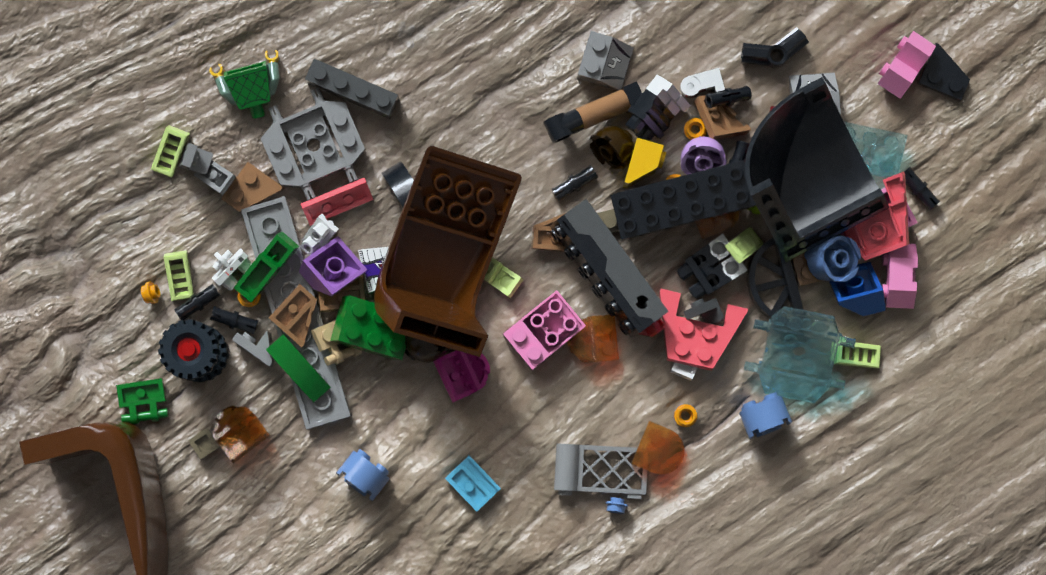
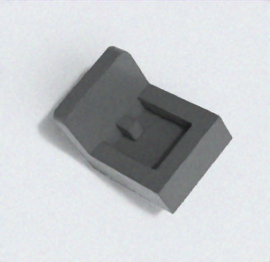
(709, 310)

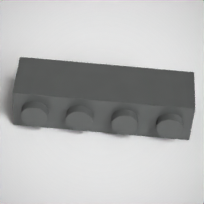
(352, 88)

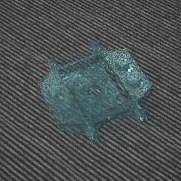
(804, 329)

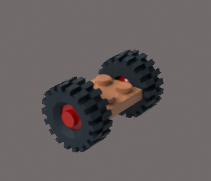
(193, 351)

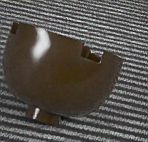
(612, 146)
(423, 350)

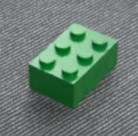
(364, 329)

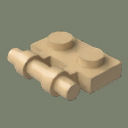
(322, 337)

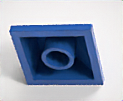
(862, 292)

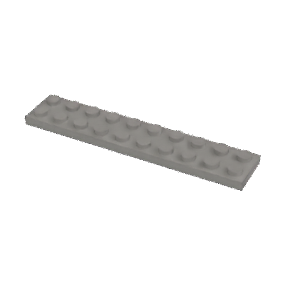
(262, 225)

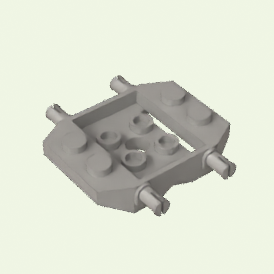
(307, 126)

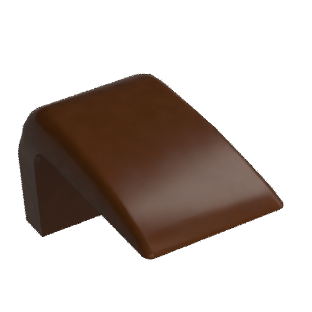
(444, 250)
(133, 476)

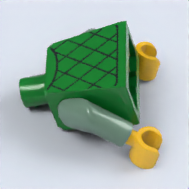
(249, 85)

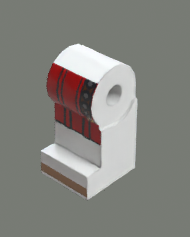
(701, 82)

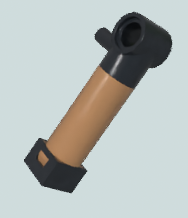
(566, 124)

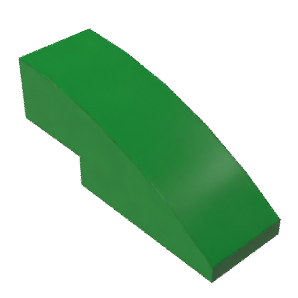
(266, 266)
(298, 368)

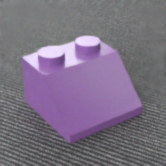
(331, 267)

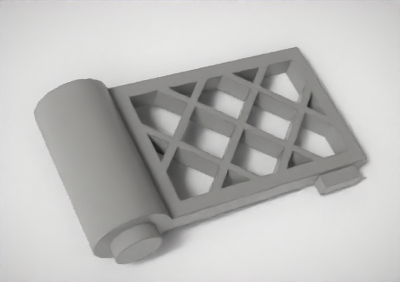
(570, 470)

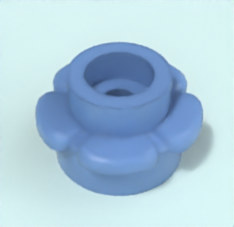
(616, 505)

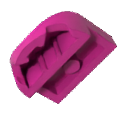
(462, 373)

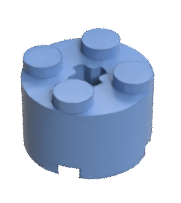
(834, 259)
(765, 415)
(363, 474)

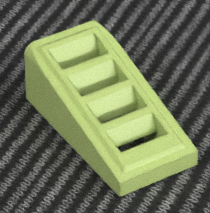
(170, 130)
(744, 245)
(187, 274)
(844, 359)

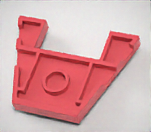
(888, 228)
(695, 341)

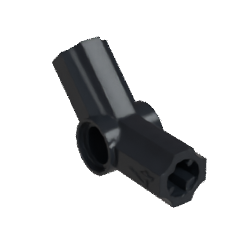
(787, 47)

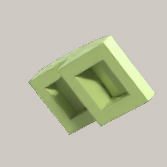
(502, 278)

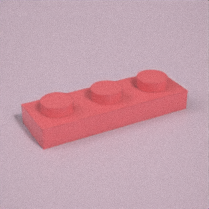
(337, 201)

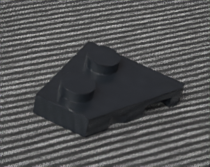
(944, 75)

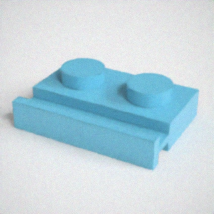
(472, 483)

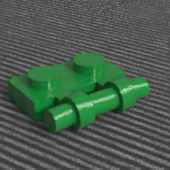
(142, 393)

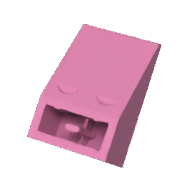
(544, 330)

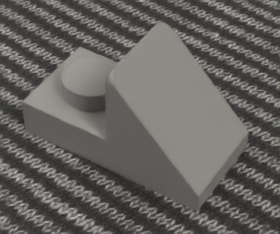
(195, 159)
(217, 178)
(259, 350)

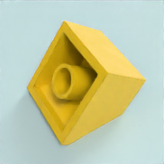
(644, 161)

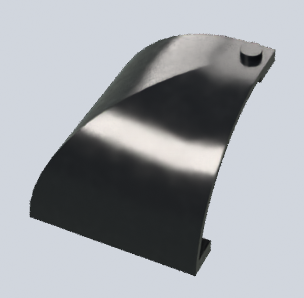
(809, 172)

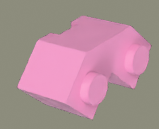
(907, 63)
(900, 282)

